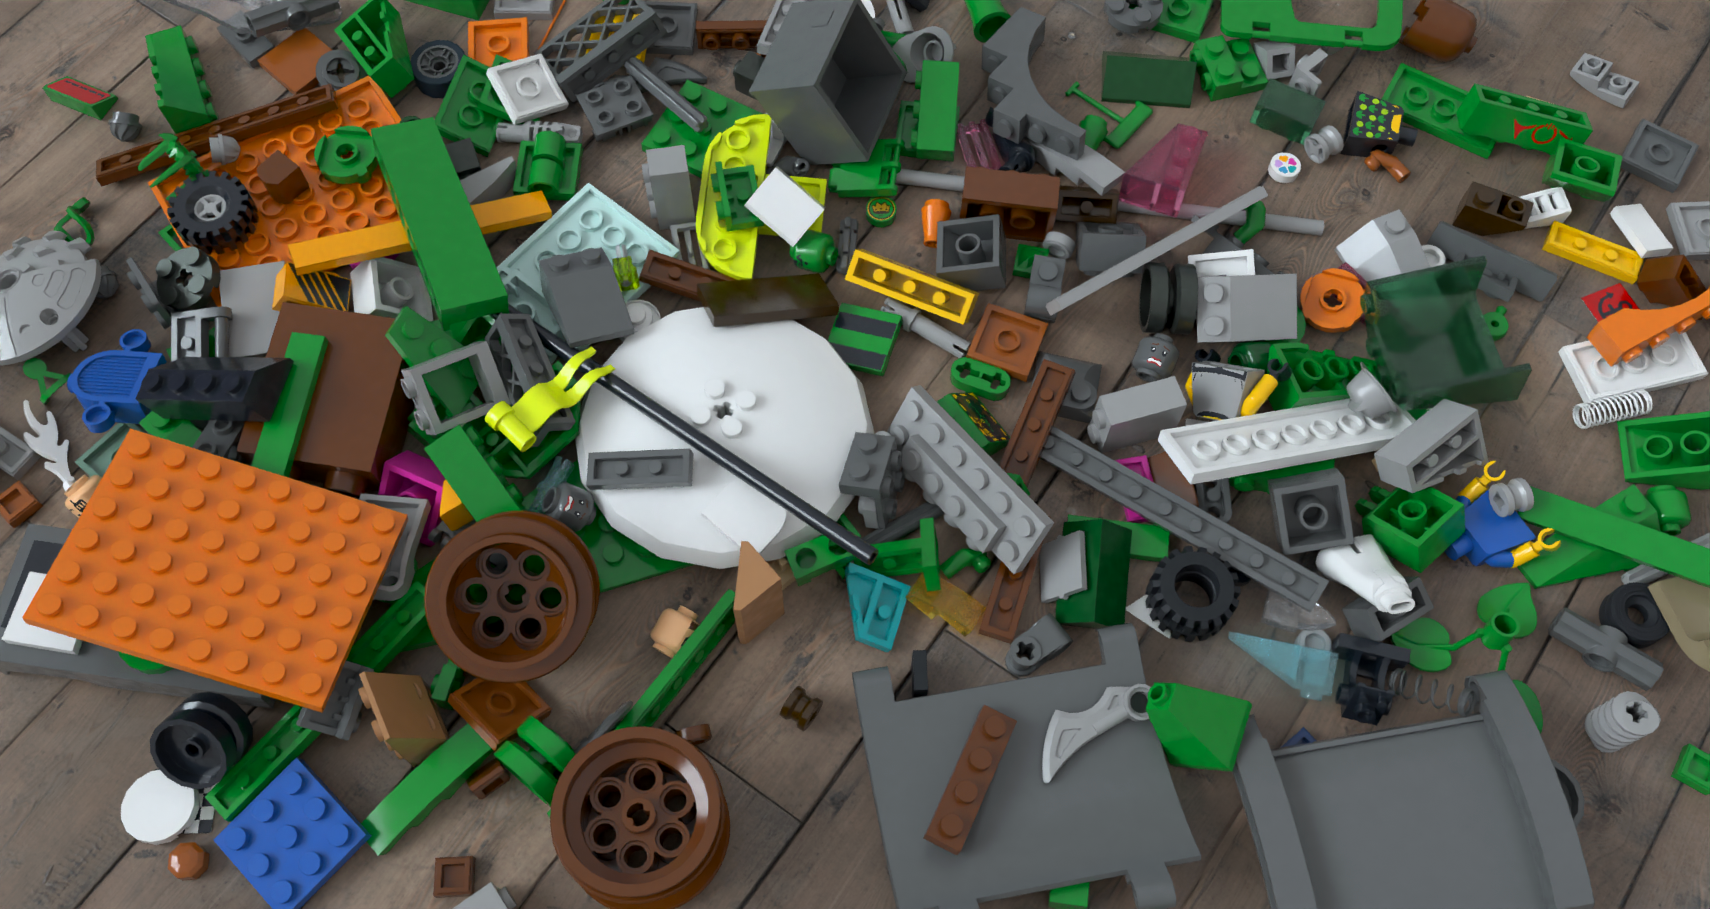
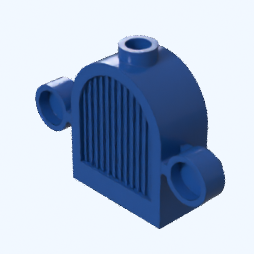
(111, 380)

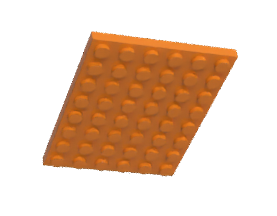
(324, 206)
(219, 570)

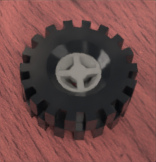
(210, 197)

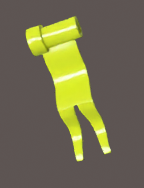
(543, 401)

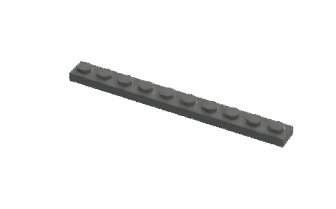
(1184, 520)

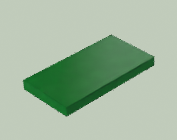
(1433, 108)

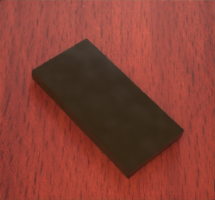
(767, 299)

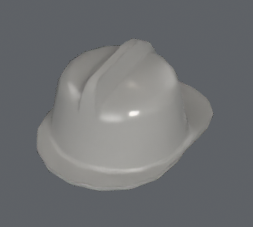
(926, 44)
(1368, 395)

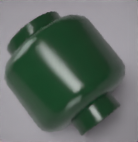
(1251, 354)

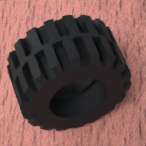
(1206, 572)

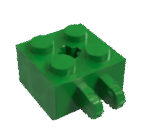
(1412, 525)

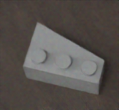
(668, 186)

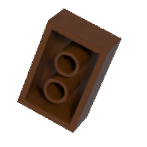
(1022, 200)

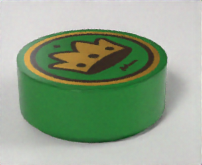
(881, 211)

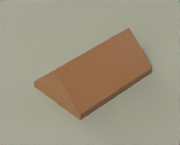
(757, 594)

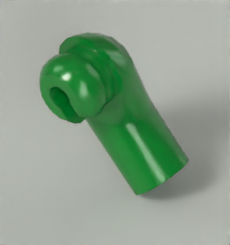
(1254, 222)
(965, 558)

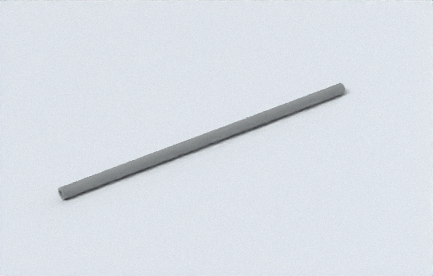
(1187, 211)

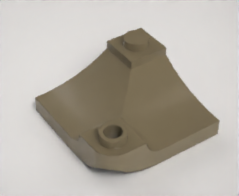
(1687, 615)

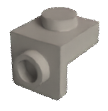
(1306, 72)

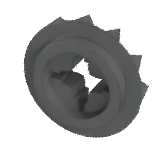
(329, 63)

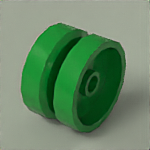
(536, 766)

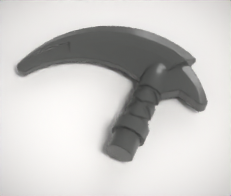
(607, 725)

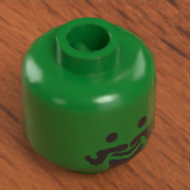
(814, 252)

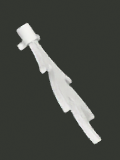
(47, 445)

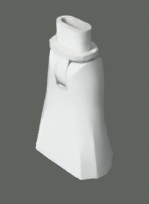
(1368, 573)

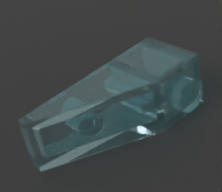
(1298, 665)

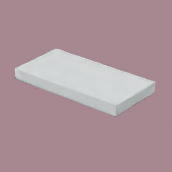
(1654, 369)

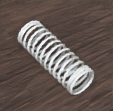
(1633, 395)

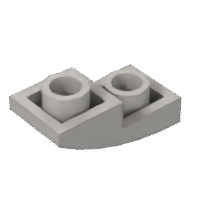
(1597, 78)

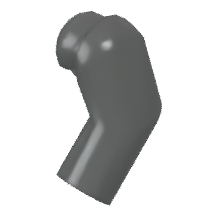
(792, 166)

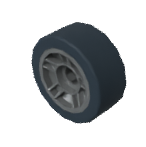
(435, 66)

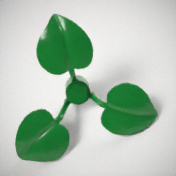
(1507, 616)

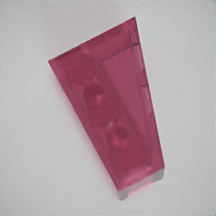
(1165, 172)

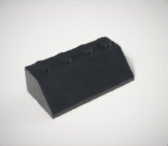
(215, 388)

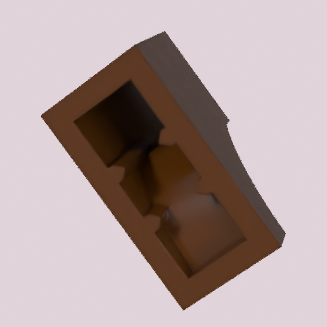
(1669, 281)

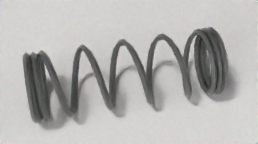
(1462, 700)

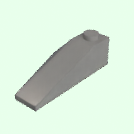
(1383, 248)

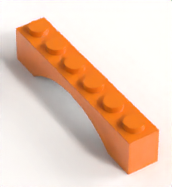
(1632, 330)

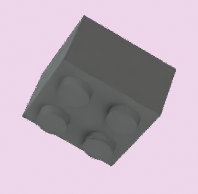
(1311, 511)

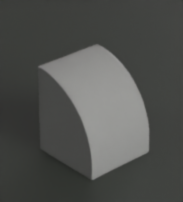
(1275, 58)

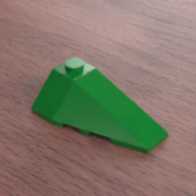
(1314, 377)

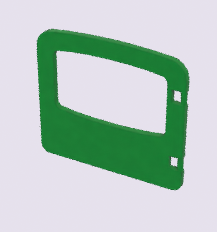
(1240, 17)

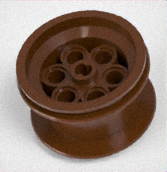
(460, 620)
(616, 765)

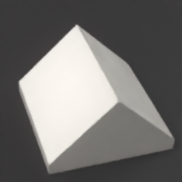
(784, 206)

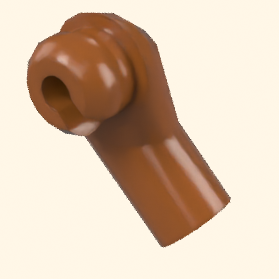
(1389, 162)

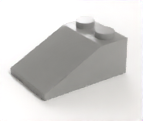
(1247, 308)

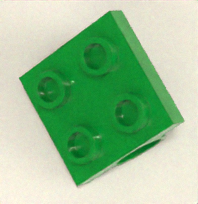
(548, 166)

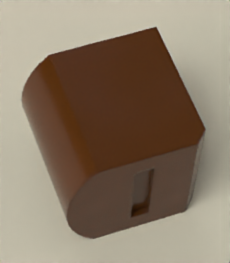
(282, 178)

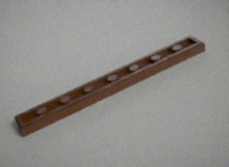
(239, 126)

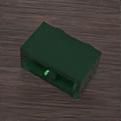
(1287, 111)

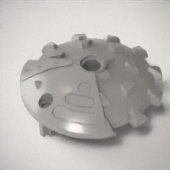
(45, 295)

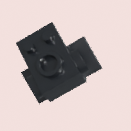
(1369, 661)

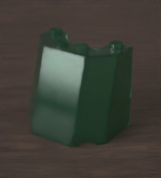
(1435, 339)

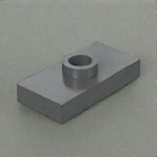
(247, 45)

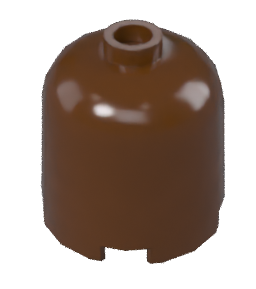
(1441, 30)

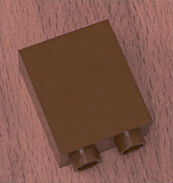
(356, 405)

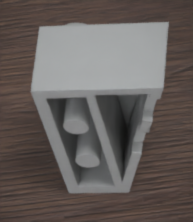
(1432, 447)

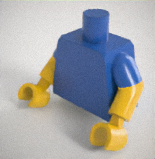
(1492, 538)

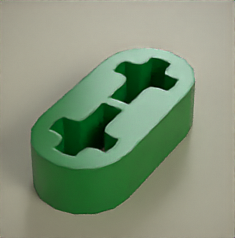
(980, 379)

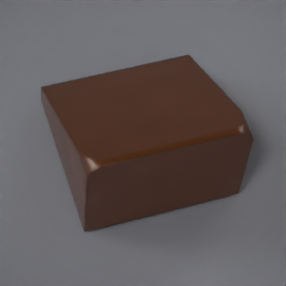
(488, 779)

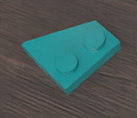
(875, 606)

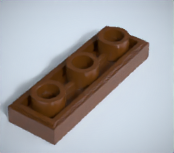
(729, 34)

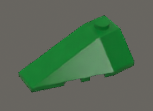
(1579, 560)

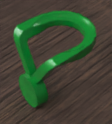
(74, 212)
(37, 370)

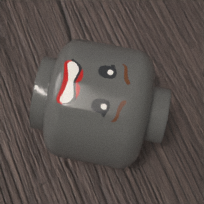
(1155, 358)
(570, 505)

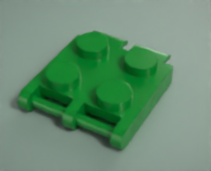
(871, 176)

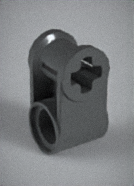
(1040, 642)

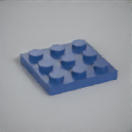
(292, 837)

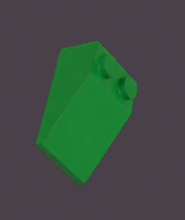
(1667, 450)

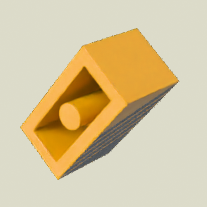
(311, 289)

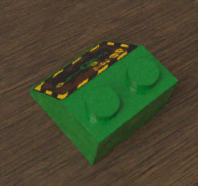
(975, 420)

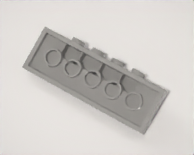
(966, 482)

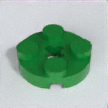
(350, 170)

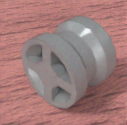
(1323, 144)
(1511, 497)

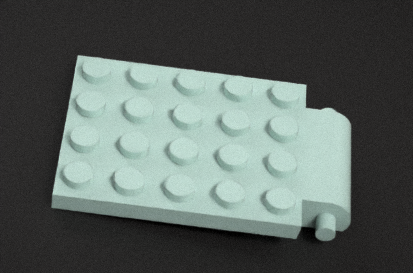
(582, 223)

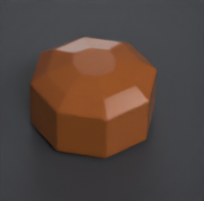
(188, 861)

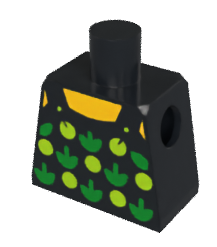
(1375, 126)

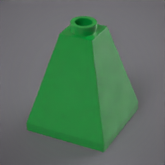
(1197, 725)

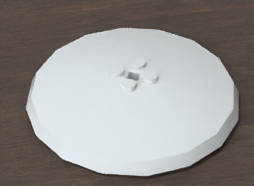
(754, 388)

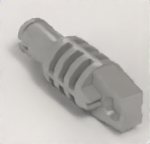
(529, 130)

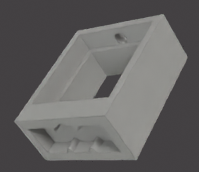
(486, 375)

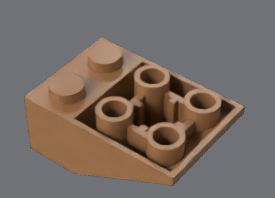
(404, 714)

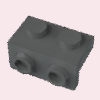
(342, 710)

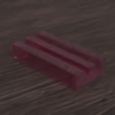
(973, 129)

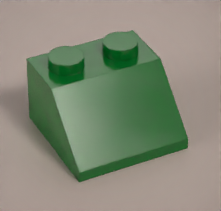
(1583, 170)

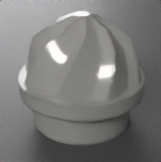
(224, 149)

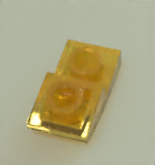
(950, 603)

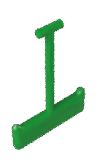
(1127, 126)

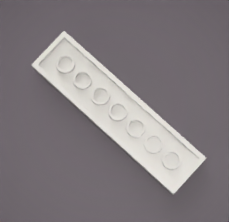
(1278, 439)

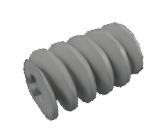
(1621, 721)

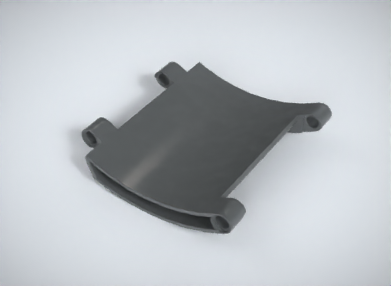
(1416, 814)
(1095, 820)

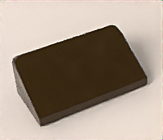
(1087, 205)

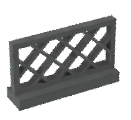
(607, 53)

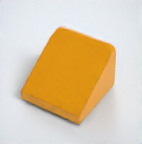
(452, 509)

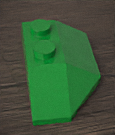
(527, 463)

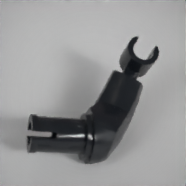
(1016, 156)

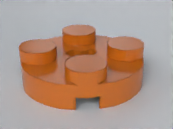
(1321, 286)

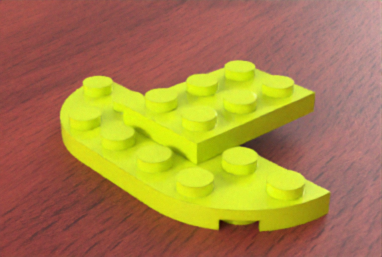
(740, 145)

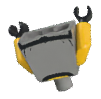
(1230, 390)

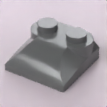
(1083, 390)

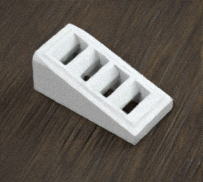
(1553, 204)

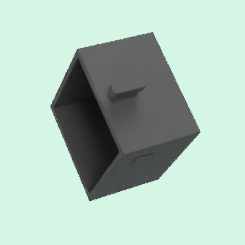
(829, 80)

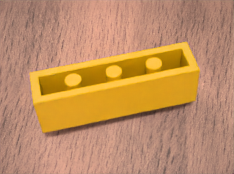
(912, 286)

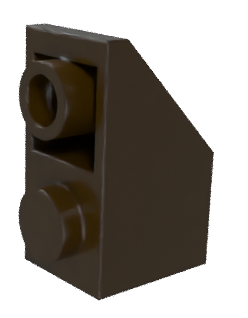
(1491, 211)

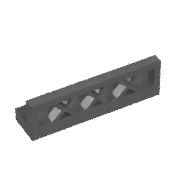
(530, 365)

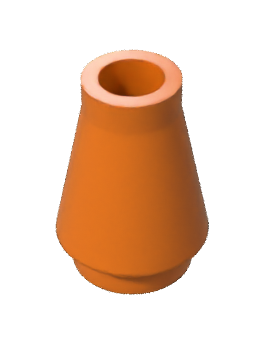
(933, 212)

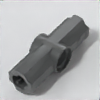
(287, 13)
(1605, 649)

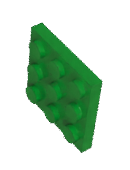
(673, 131)

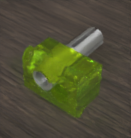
(624, 270)

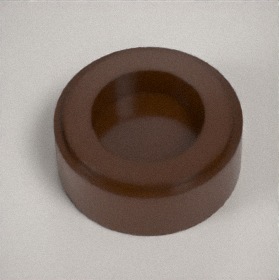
(696, 734)

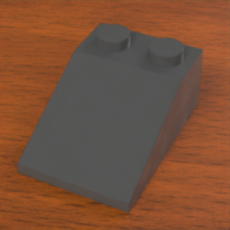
(585, 297)

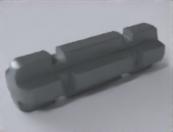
(847, 243)

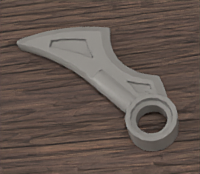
(1071, 731)

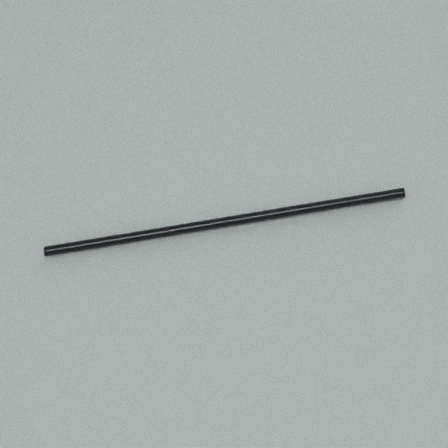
(713, 450)

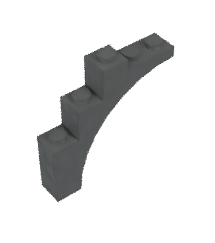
(1019, 106)

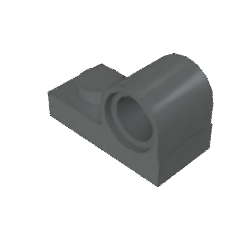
(1044, 287)

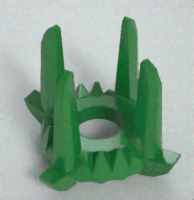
(183, 157)

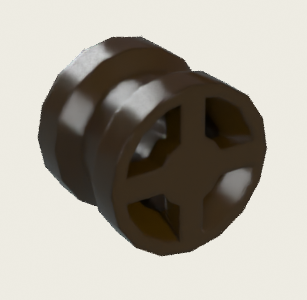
(801, 708)

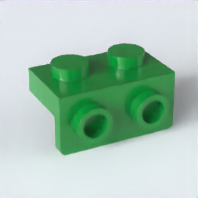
(735, 189)

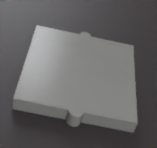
(1063, 567)

